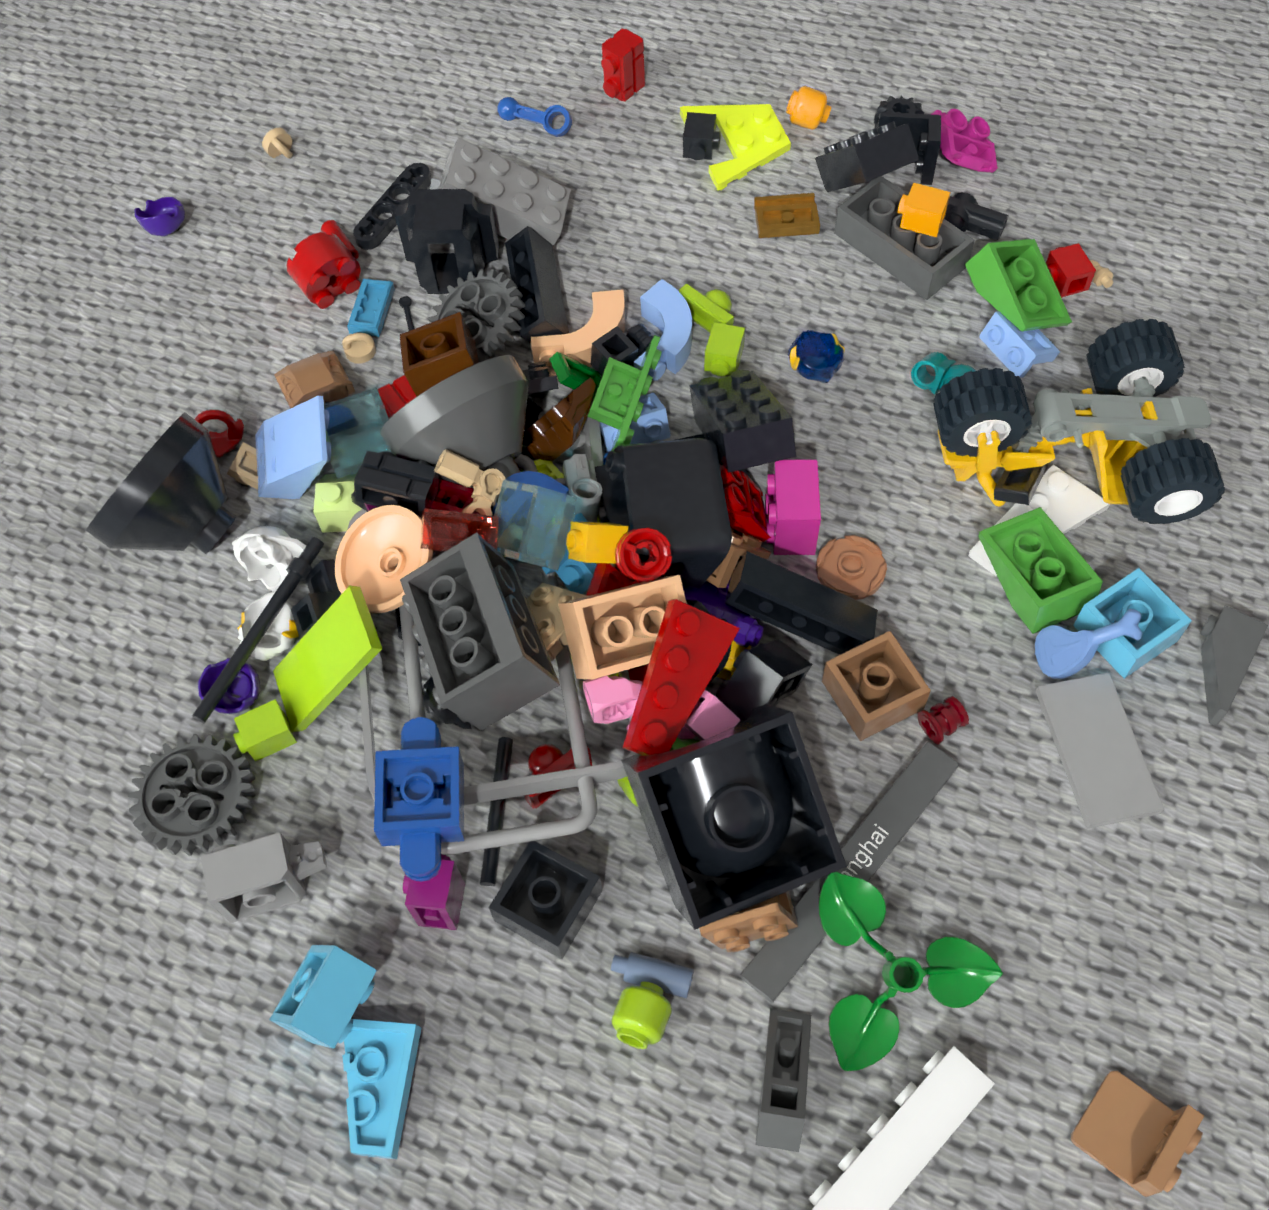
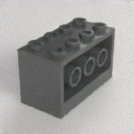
(477, 633)

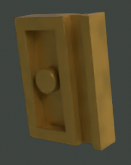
(786, 215)

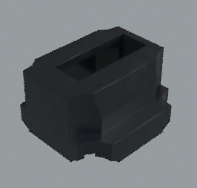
(446, 218)

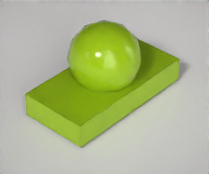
(708, 308)

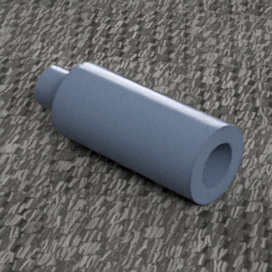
(669, 976)

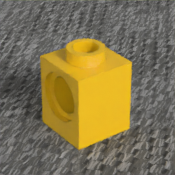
(594, 541)

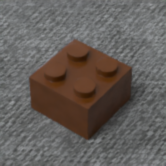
(437, 352)

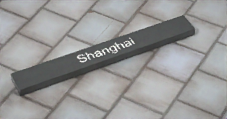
(863, 854)

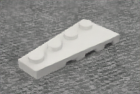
(1061, 498)

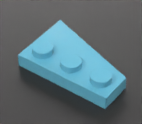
(379, 1078)

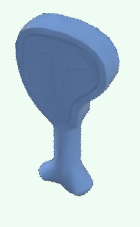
(1066, 652)

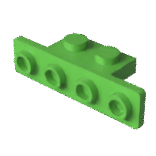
(619, 392)

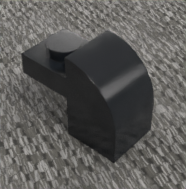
(322, 595)

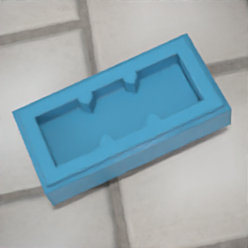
(371, 307)

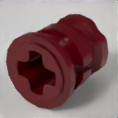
(943, 719)

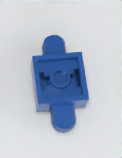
(419, 798)

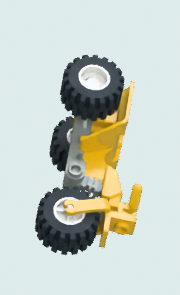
(1128, 429)

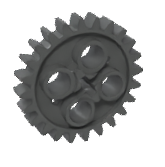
(487, 298)
(181, 824)

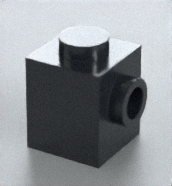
(700, 136)

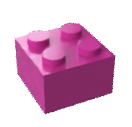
(793, 507)

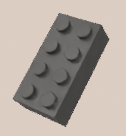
(920, 261)

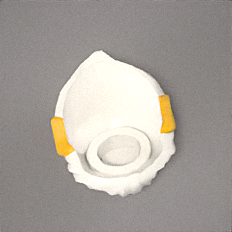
(279, 635)

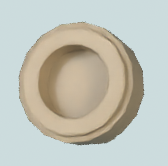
(277, 142)
(359, 347)

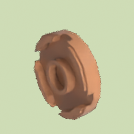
(840, 570)

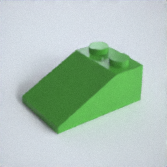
(1018, 284)
(1039, 569)

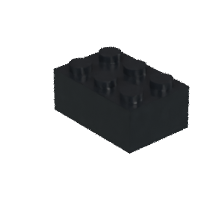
(866, 156)

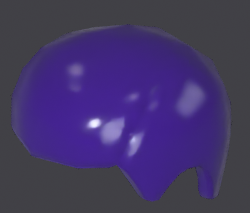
(161, 216)
(244, 685)

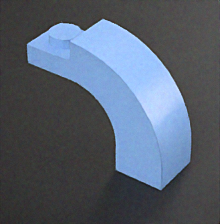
(672, 316)

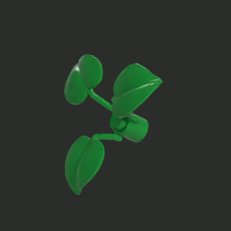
(863, 1030)

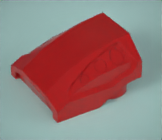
(744, 504)

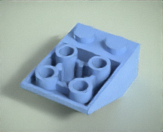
(292, 450)

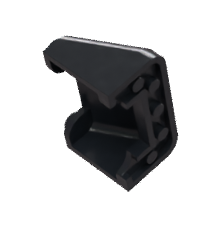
(681, 495)

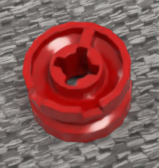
(629, 561)

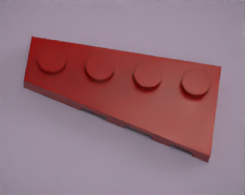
(678, 672)

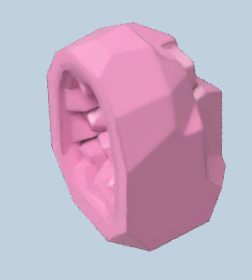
(611, 698)

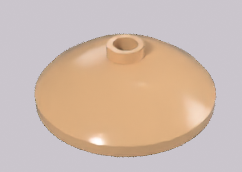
(373, 550)

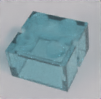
(354, 429)
(533, 523)

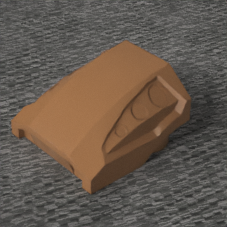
(314, 377)

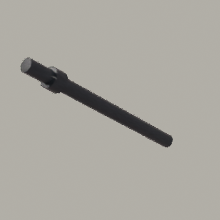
(297, 571)

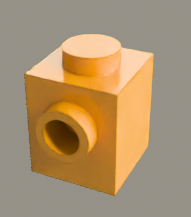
(923, 209)

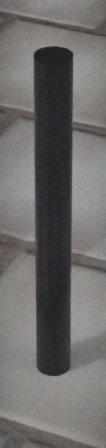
(496, 812)

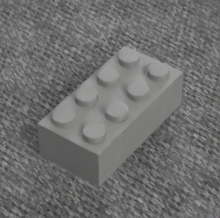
(516, 193)

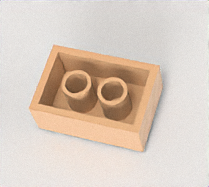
(617, 626)

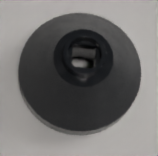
(168, 496)

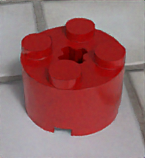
(324, 269)

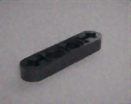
(388, 204)

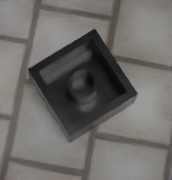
(546, 898)

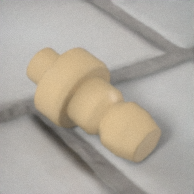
(1102, 276)

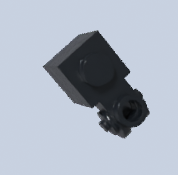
(620, 346)

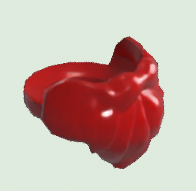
(228, 439)

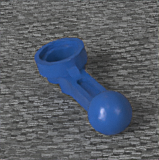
(509, 109)

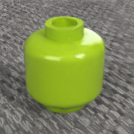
(641, 1015)

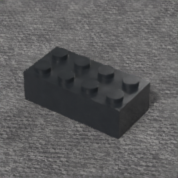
(742, 420)

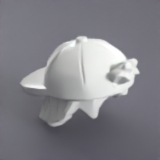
(263, 547)

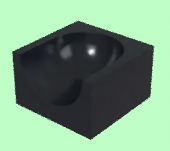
(735, 817)

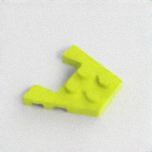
(751, 135)

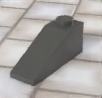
(1226, 656)
(784, 1081)

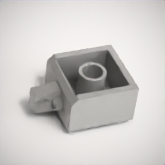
(259, 875)

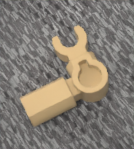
(465, 472)

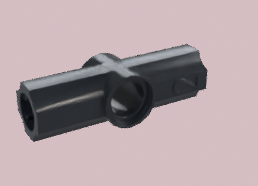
(968, 215)

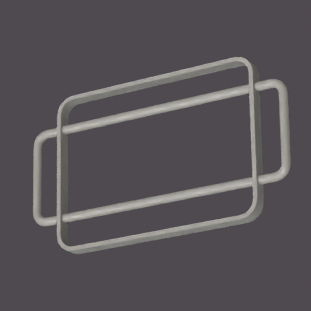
(583, 776)

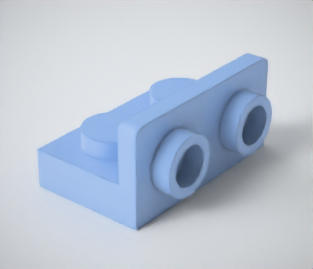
(1017, 348)
(650, 426)

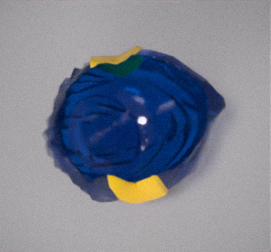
(816, 355)

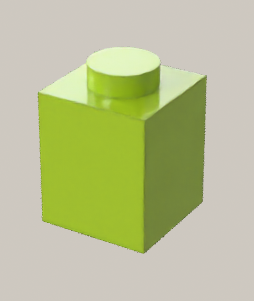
(724, 349)
(263, 731)

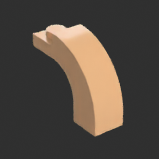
(606, 315)

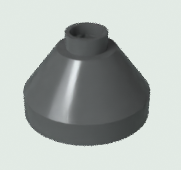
(470, 414)

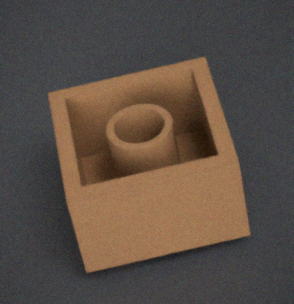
(875, 685)

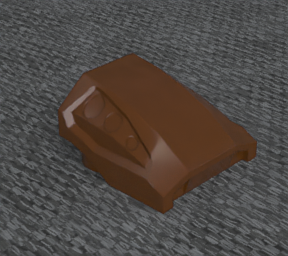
(561, 424)

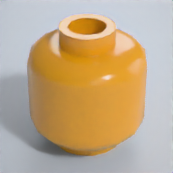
(808, 107)

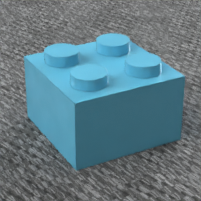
(1160, 621)
(324, 995)

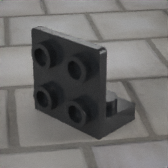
(926, 137)

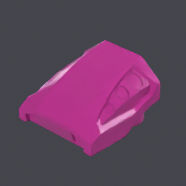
(966, 141)

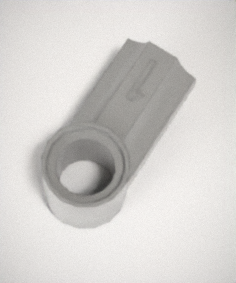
(583, 484)

